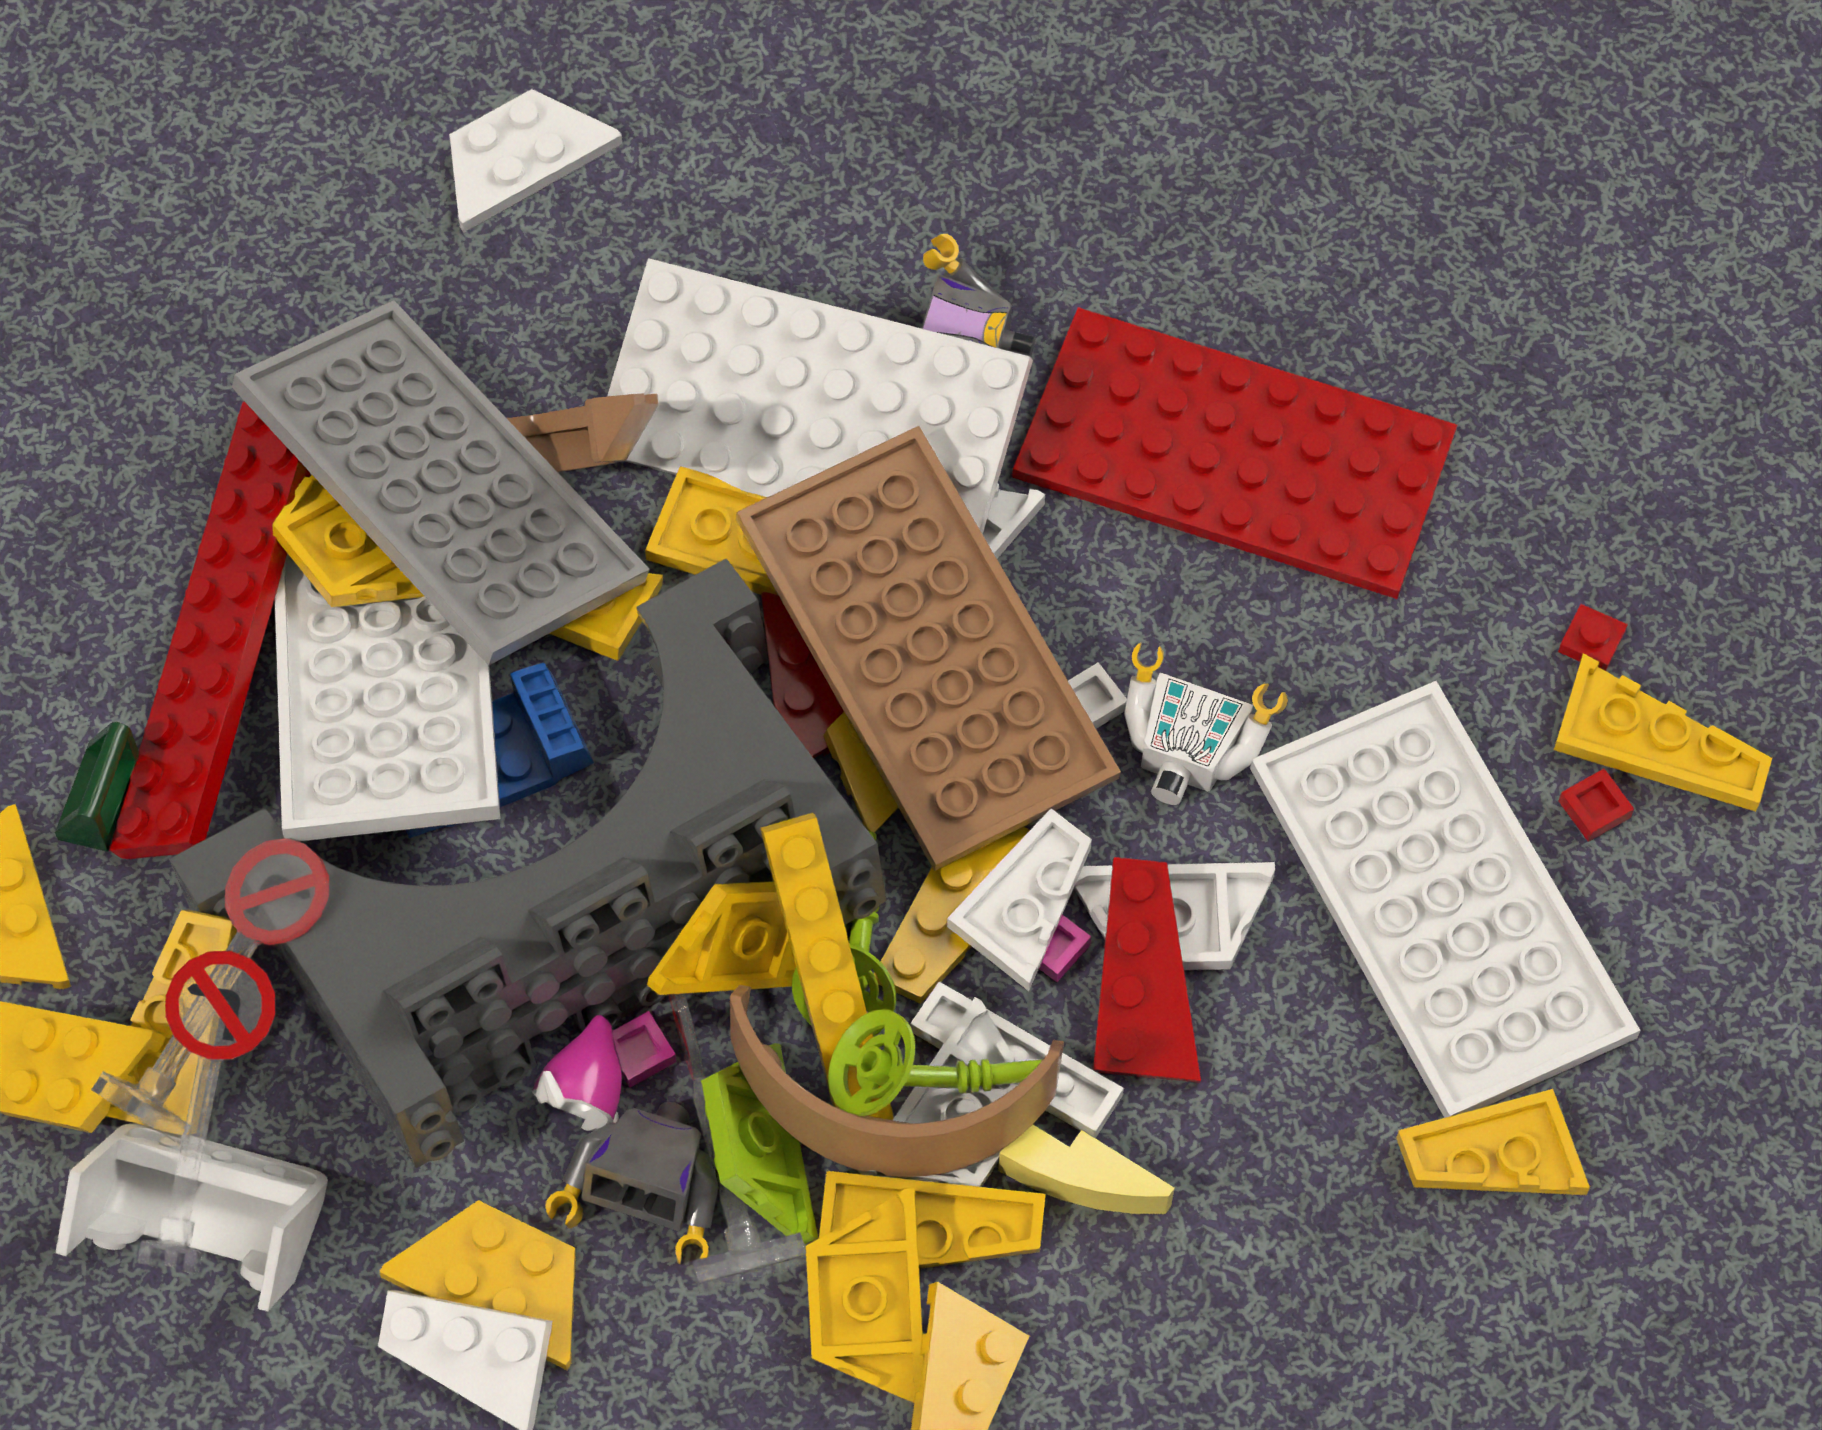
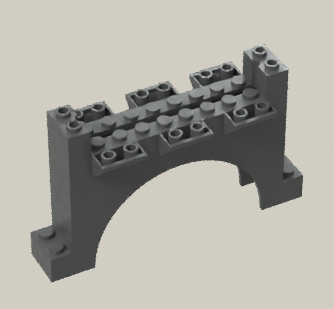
(453, 980)

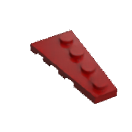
(1143, 988)

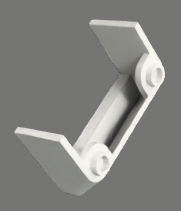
(241, 1208)

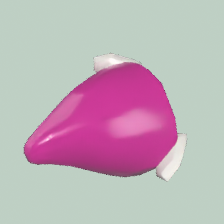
(585, 1077)

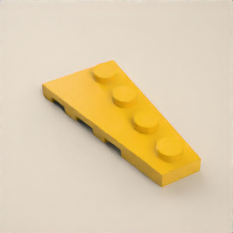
(1637, 734)
(190, 937)

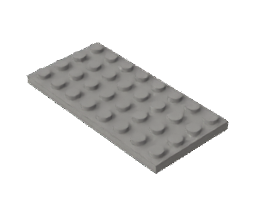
(440, 481)

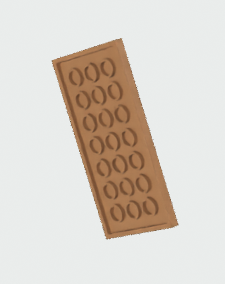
(927, 647)

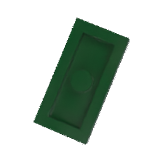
(99, 789)

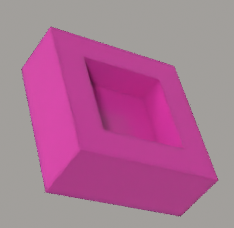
(1064, 949)
(642, 1049)

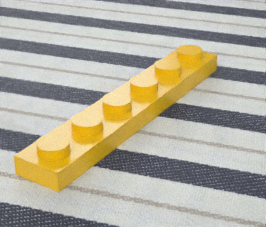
(817, 936)

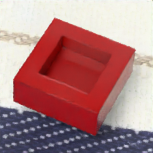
(1593, 635)
(1596, 805)

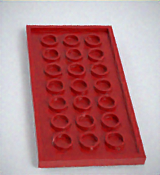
(1236, 452)

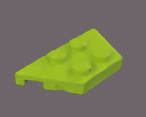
(757, 1154)

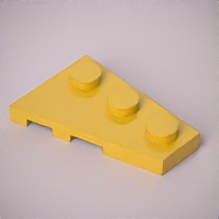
(1497, 1148)
(964, 1364)

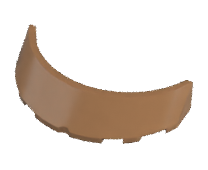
(589, 434)
(881, 1143)

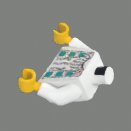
(1192, 731)

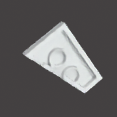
(1023, 898)
(472, 1350)

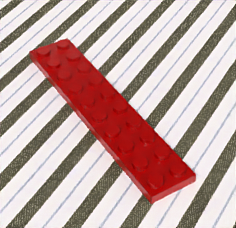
(211, 649)

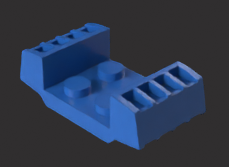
(533, 738)

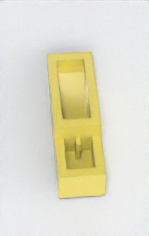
(1084, 1173)

